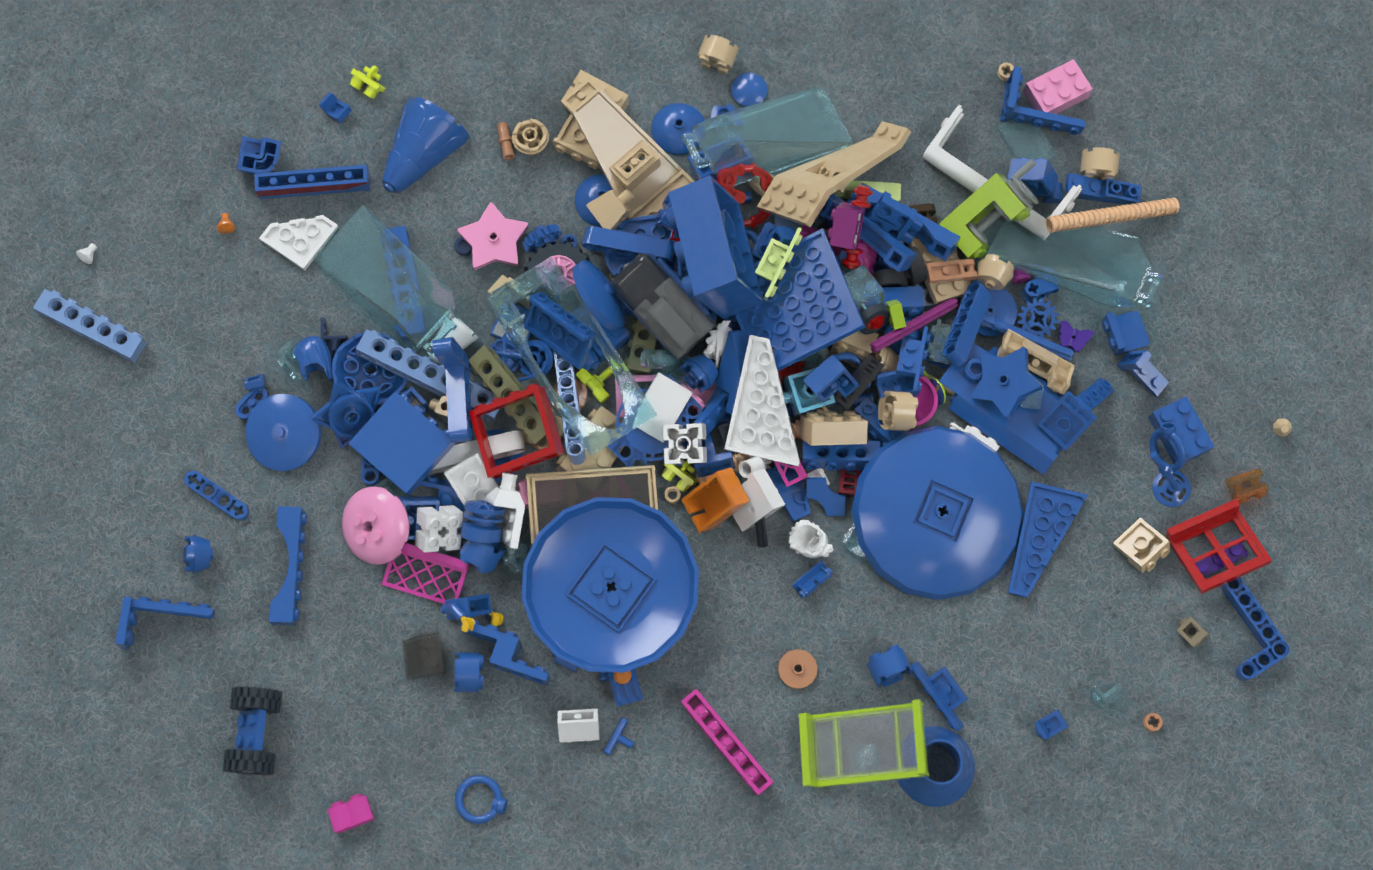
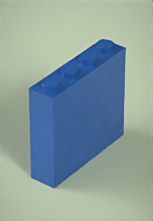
(402, 442)

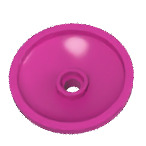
(926, 402)

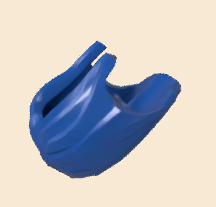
(313, 356)

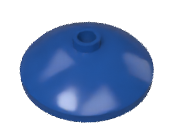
(668, 134)
(589, 191)

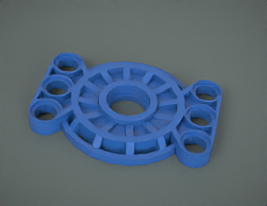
(643, 443)

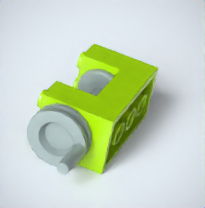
(1010, 199)

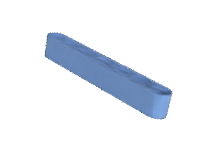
(569, 394)

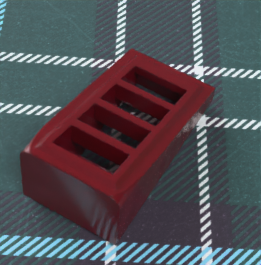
(846, 491)

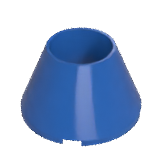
(943, 793)

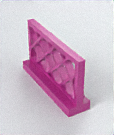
(432, 557)

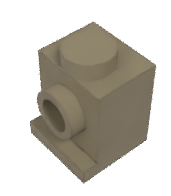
(1196, 639)

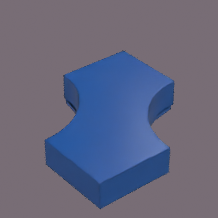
(832, 502)

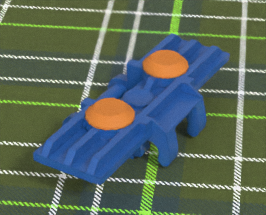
(624, 686)

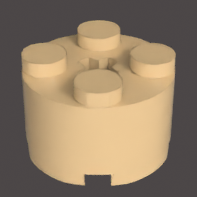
(717, 53)
(1100, 163)
(897, 411)

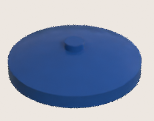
(599, 295)
(283, 432)

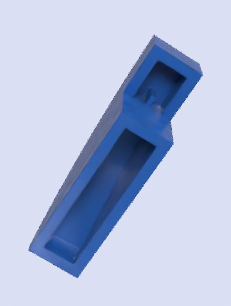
(731, 365)

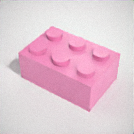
(1058, 88)

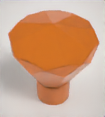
(225, 225)

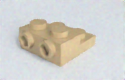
(1142, 545)

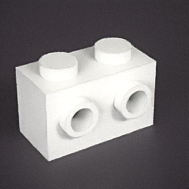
(578, 725)

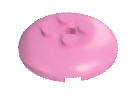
(388, 520)

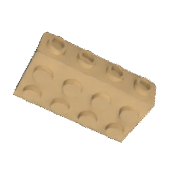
(574, 143)
(945, 290)
(603, 458)

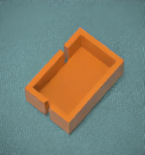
(719, 497)

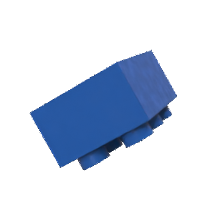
(714, 248)

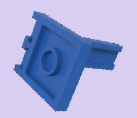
(1032, 116)
(1073, 414)
(129, 618)

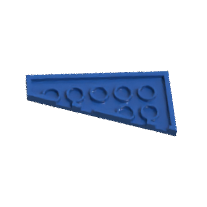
(1043, 526)

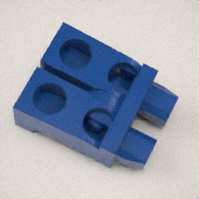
(895, 218)

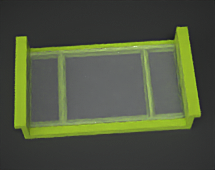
(863, 745)

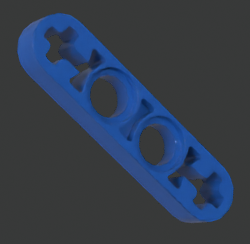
(216, 496)

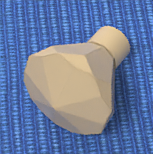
(1282, 427)

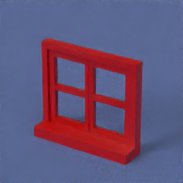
(1203, 525)

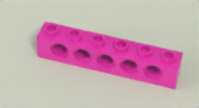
(726, 742)

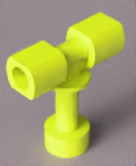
(595, 383)

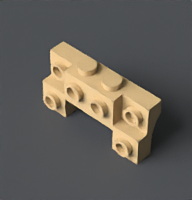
(1040, 361)

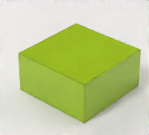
(896, 314)

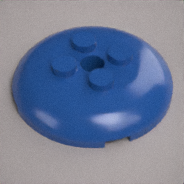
(351, 370)

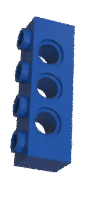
(831, 461)

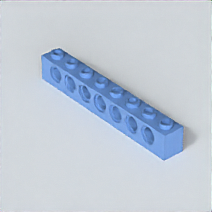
(417, 376)

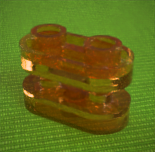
(1258, 490)

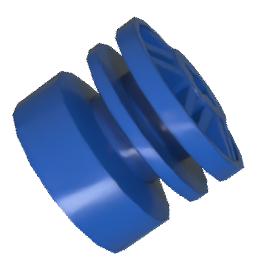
(482, 522)

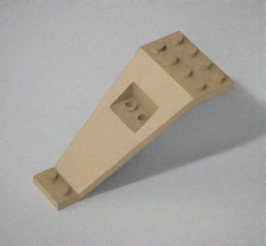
(619, 145)
(806, 188)

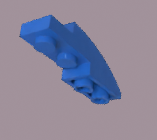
(1104, 190)

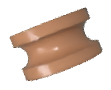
(1150, 727)

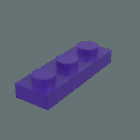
(1214, 563)

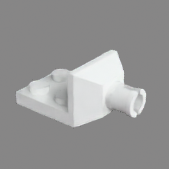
(508, 497)

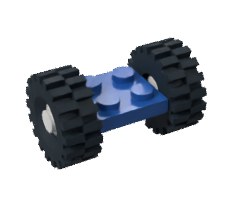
(253, 706)

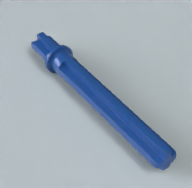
(1002, 327)

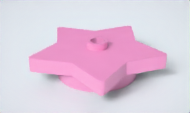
(489, 250)

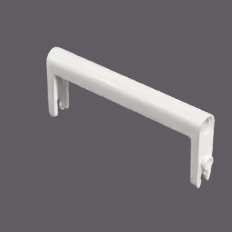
(972, 180)

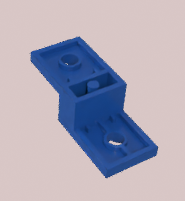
(506, 653)

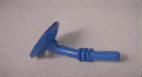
(1170, 485)

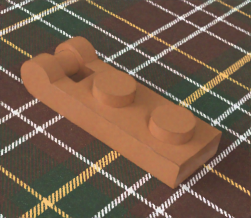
(951, 271)

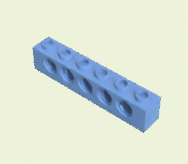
(51, 300)

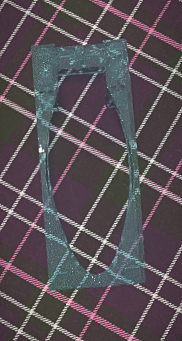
(547, 274)

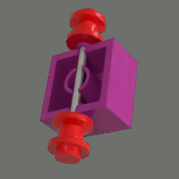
(847, 226)

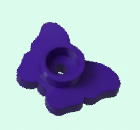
(1067, 332)

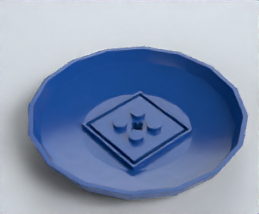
(901, 522)
(603, 545)

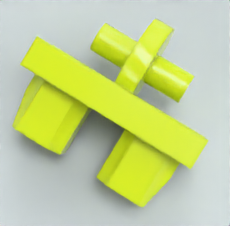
(373, 87)
(687, 479)

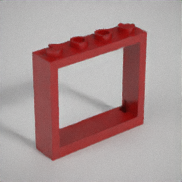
(555, 446)

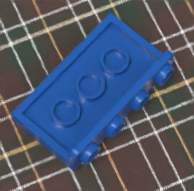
(559, 329)

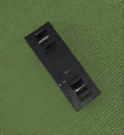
(864, 376)

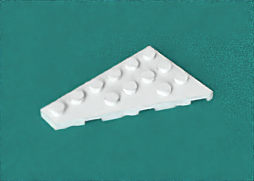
(760, 414)

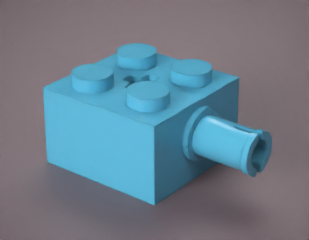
(798, 396)

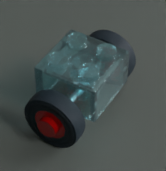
(868, 298)

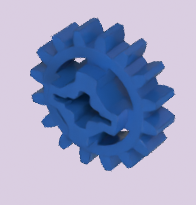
(541, 236)
(1045, 313)

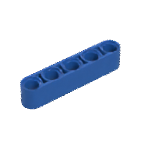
(627, 244)
(966, 323)

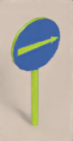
(939, 388)

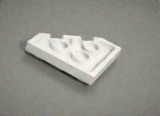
(299, 238)

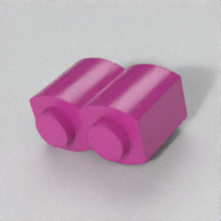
(350, 814)

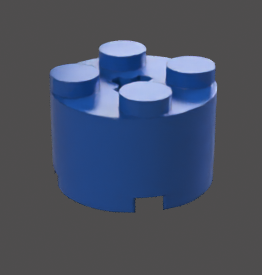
(483, 555)
(889, 666)
(467, 672)

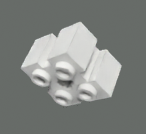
(676, 435)
(438, 528)

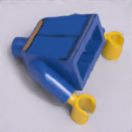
(470, 606)

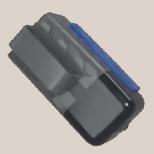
(661, 304)

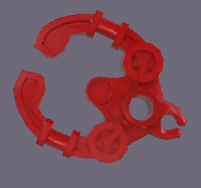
(727, 179)

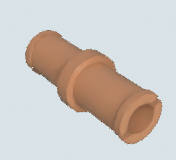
(505, 141)

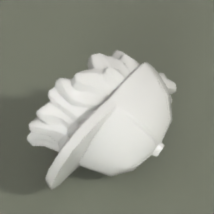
(717, 341)
(809, 540)

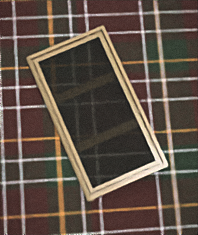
(556, 491)

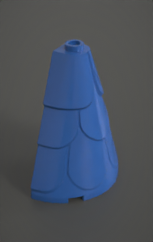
(420, 143)

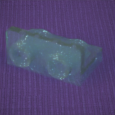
(935, 348)

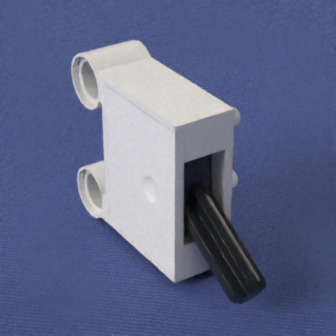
(762, 496)

